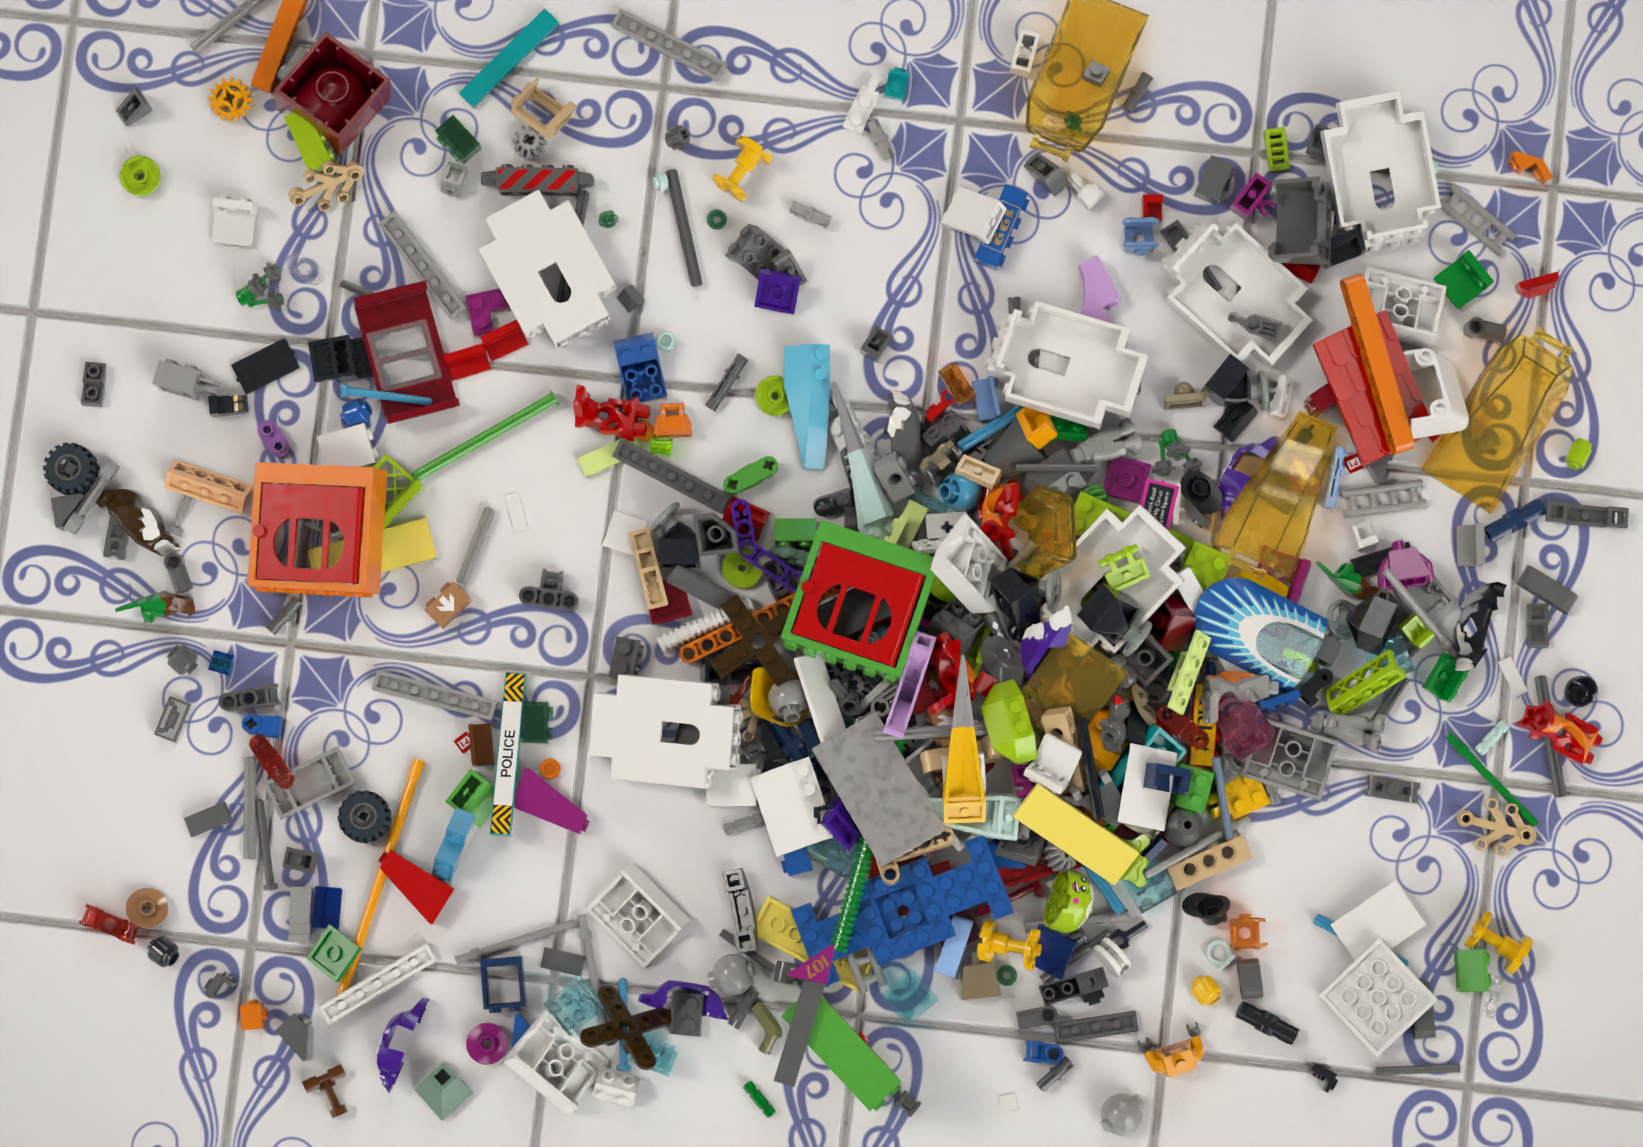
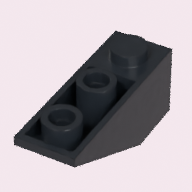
(1073, 986)

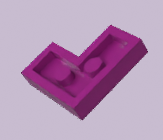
(480, 307)

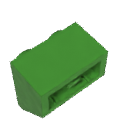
(795, 532)
(473, 796)
(1472, 970)

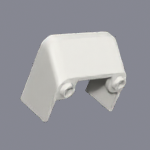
(1448, 412)

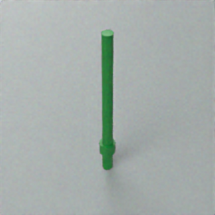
(1463, 750)

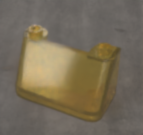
(1051, 526)

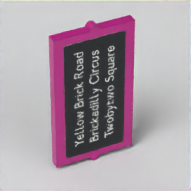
(1160, 500)

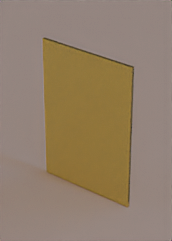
(1073, 678)

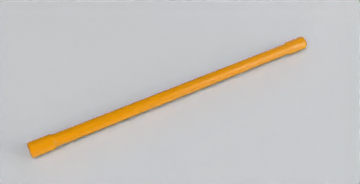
(413, 777)

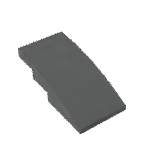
(854, 615)

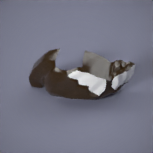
(138, 521)

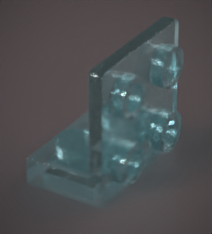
(574, 1005)

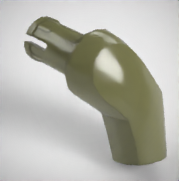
(770, 1025)

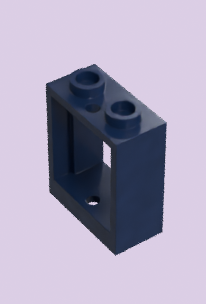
(504, 961)

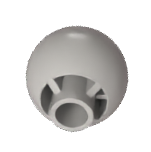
(788, 700)
(732, 974)
(1122, 1113)

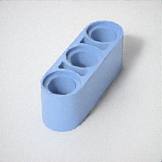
(954, 947)

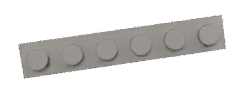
(669, 45)
(423, 265)
(434, 695)

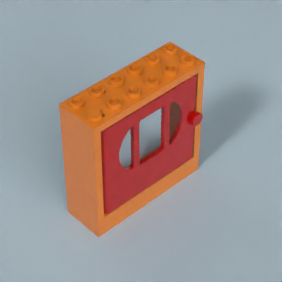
(343, 505)

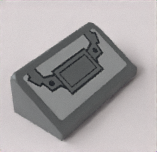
(172, 719)

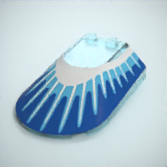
(1259, 629)

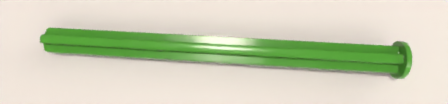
(484, 437)

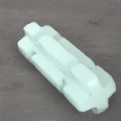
(1492, 737)

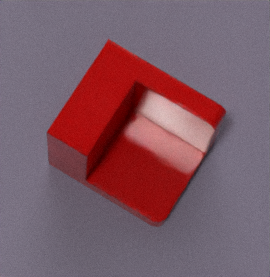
(1152, 206)

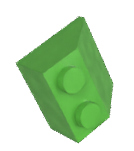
(1199, 789)

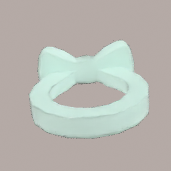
(1230, 956)

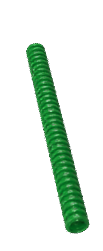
(855, 889)

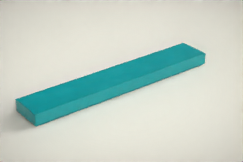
(508, 58)

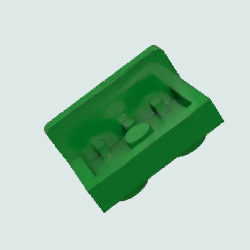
(1443, 679)

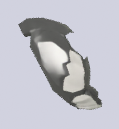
(904, 433)

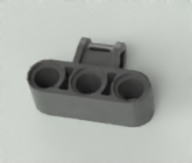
(549, 586)

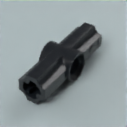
(1267, 1023)

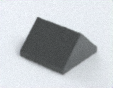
(1149, 660)

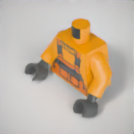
(1176, 1057)

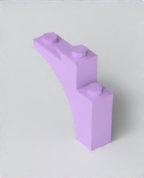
(1098, 290)
(909, 685)

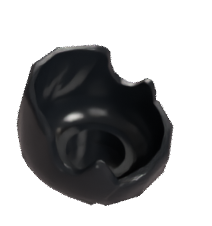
(1580, 691)

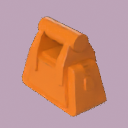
(672, 425)

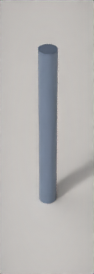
(1222, 797)

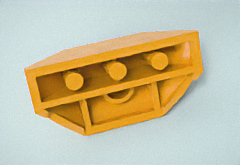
(1103, 758)

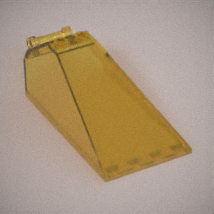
(1084, 33)
(1505, 419)

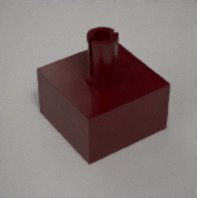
(1172, 623)

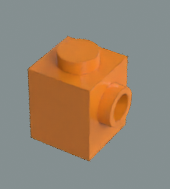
(253, 1015)

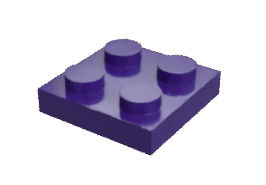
(777, 291)

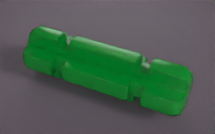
(759, 1099)

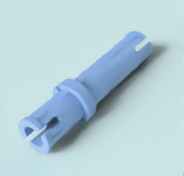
(1335, 469)

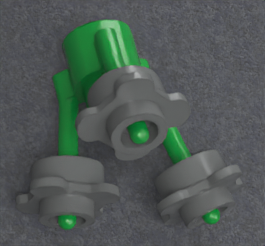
(257, 286)
(1177, 451)

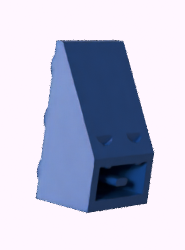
(640, 367)

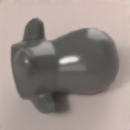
(1130, 678)

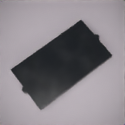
(265, 366)

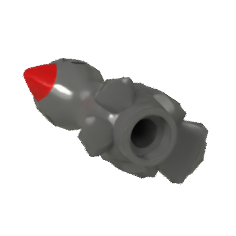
(1113, 728)

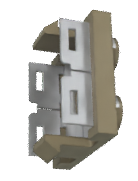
(939, 462)

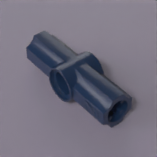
(1515, 520)
(809, 734)
(789, 743)

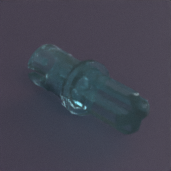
(927, 501)

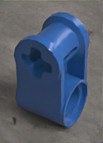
(267, 725)
(1040, 1052)

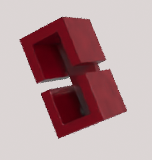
(1319, 401)

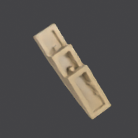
(648, 568)

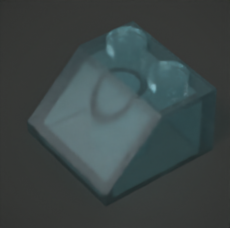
(1155, 892)
(664, 1055)

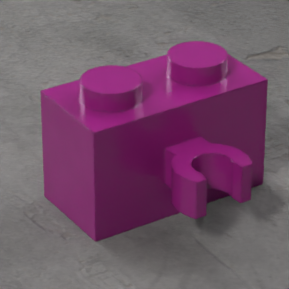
(1252, 197)

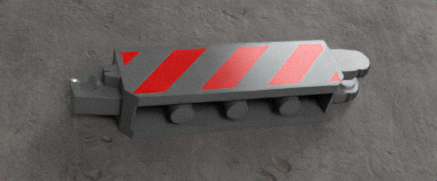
(528, 179)

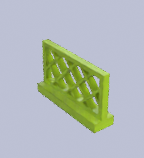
(405, 497)

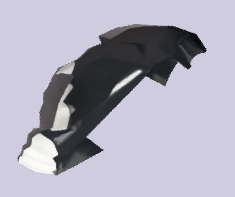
(1479, 607)

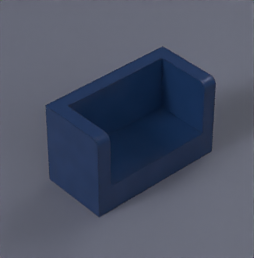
(1158, 778)

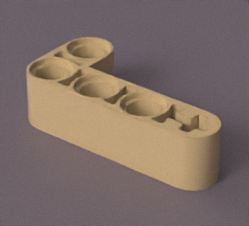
(932, 761)
(913, 853)

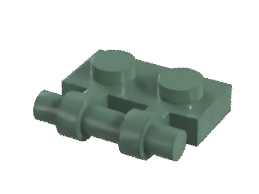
(793, 556)

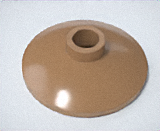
(143, 899)

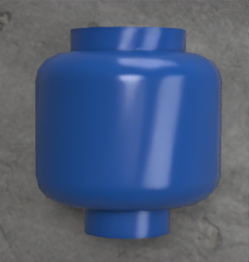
(356, 412)

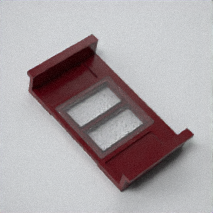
(405, 350)

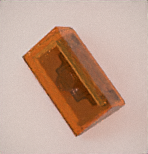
(957, 384)

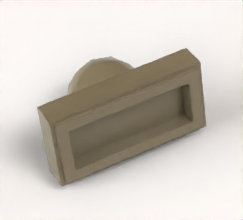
(1184, 398)

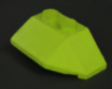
(1009, 723)

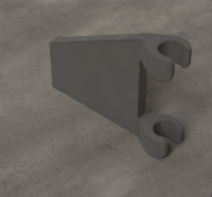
(1110, 798)

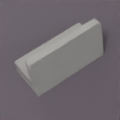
(1470, 545)

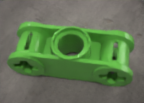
(750, 475)

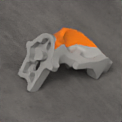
(1237, 685)

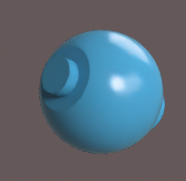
(960, 492)

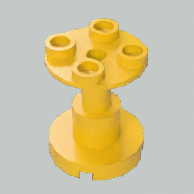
(746, 162)
(1001, 943)
(1505, 946)

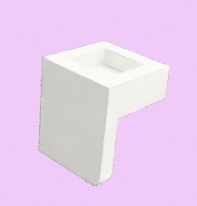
(1363, 535)

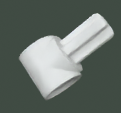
(1087, 194)

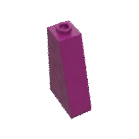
(546, 803)

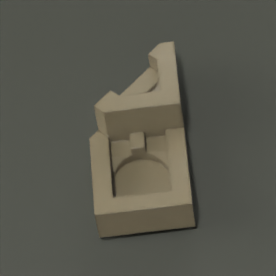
(1141, 699)

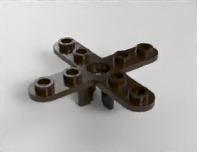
(639, 1023)

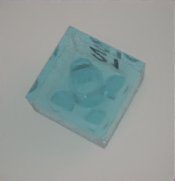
(909, 997)

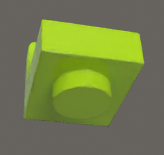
(1416, 631)

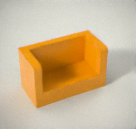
(1036, 427)

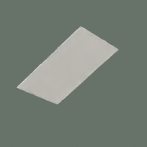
(1143, 805)
(1382, 916)

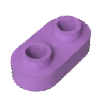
(273, 438)

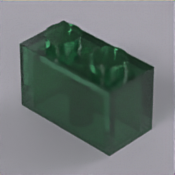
(457, 139)
(536, 722)

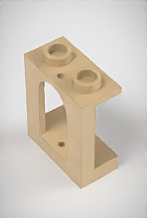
(532, 93)

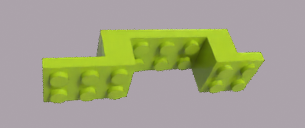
(1204, 561)

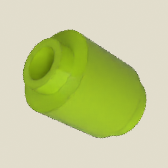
(1578, 454)

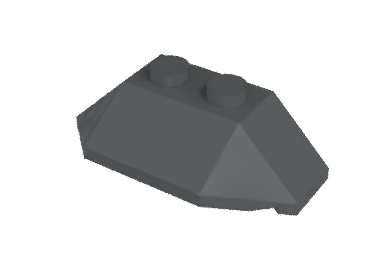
(1061, 481)

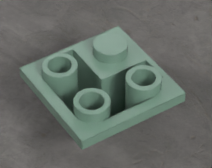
(443, 1090)

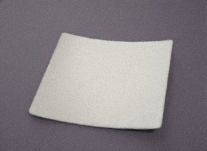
(618, 532)

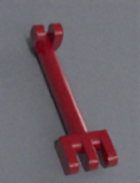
(1034, 887)

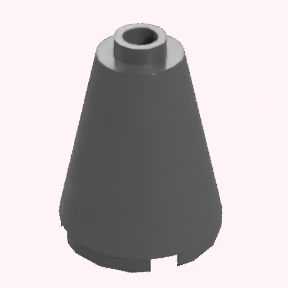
(1175, 831)

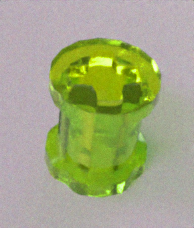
(661, 446)

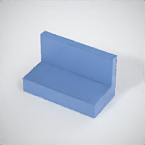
(986, 399)

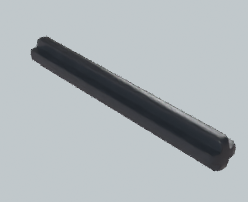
(1090, 768)

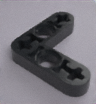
(849, 492)

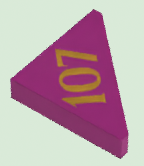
(816, 968)

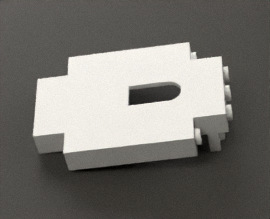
(1372, 138)
(529, 241)
(1264, 285)
(1099, 372)
(1108, 536)
(631, 724)

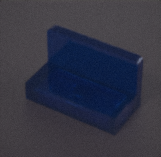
(326, 907)

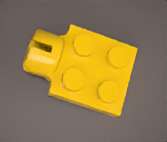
(1242, 797)

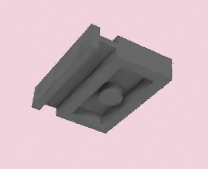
(686, 1014)

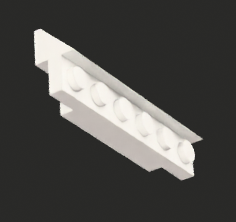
(819, 696)

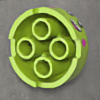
(1069, 902)

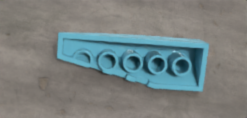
(808, 399)

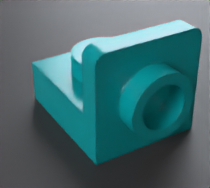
(896, 84)

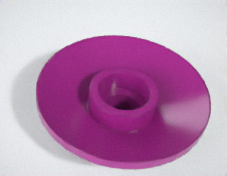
(476, 1047)

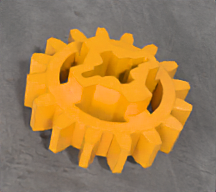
(223, 101)

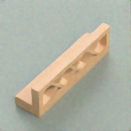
(206, 488)

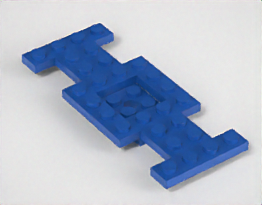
(928, 900)

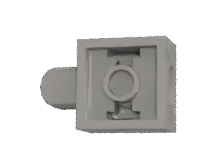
(182, 380)

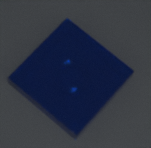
(1055, 951)

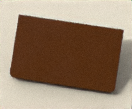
(481, 744)

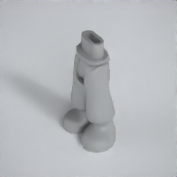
(1351, 728)

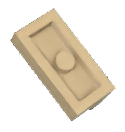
(978, 471)

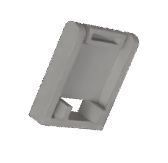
(1427, 600)

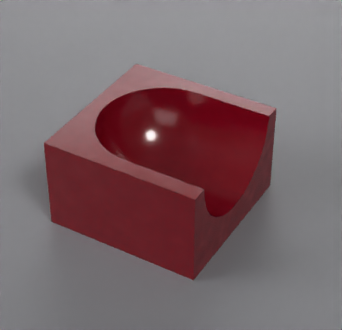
(334, 92)

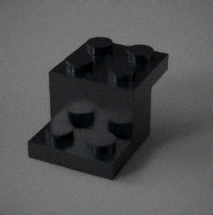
(339, 359)

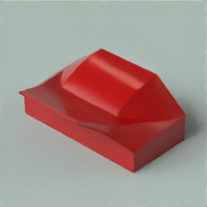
(1537, 286)

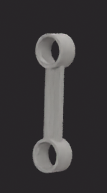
(104, 477)

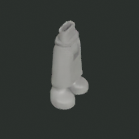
(1104, 444)

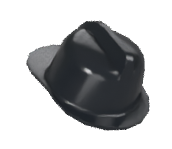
(1201, 492)
(1208, 907)

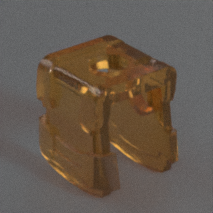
(1253, 941)

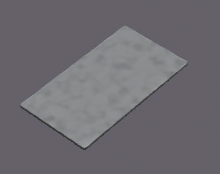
(888, 813)

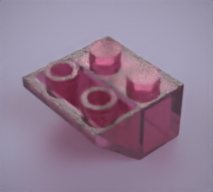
(1245, 730)

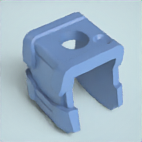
(1143, 226)

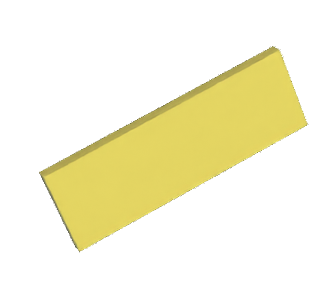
(402, 547)
(1076, 833)
(779, 929)

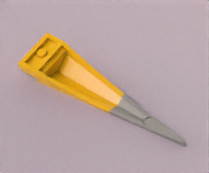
(963, 782)

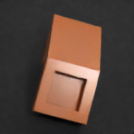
(1521, 162)

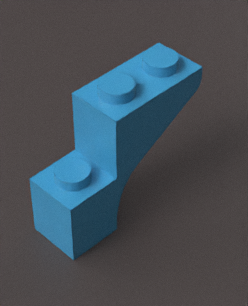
(452, 845)

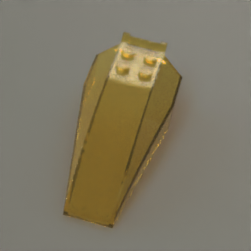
(1279, 501)

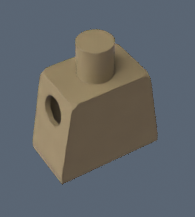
(978, 980)

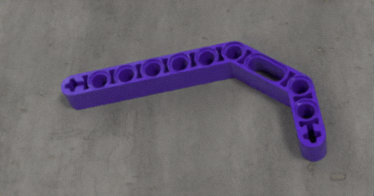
(758, 552)

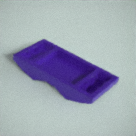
(841, 825)

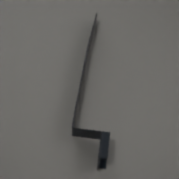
(817, 810)

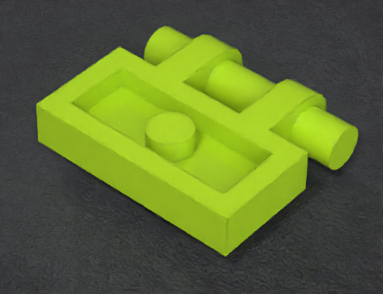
(1128, 573)

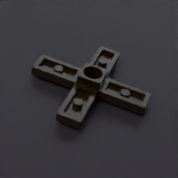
(743, 651)

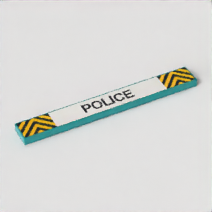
(508, 754)

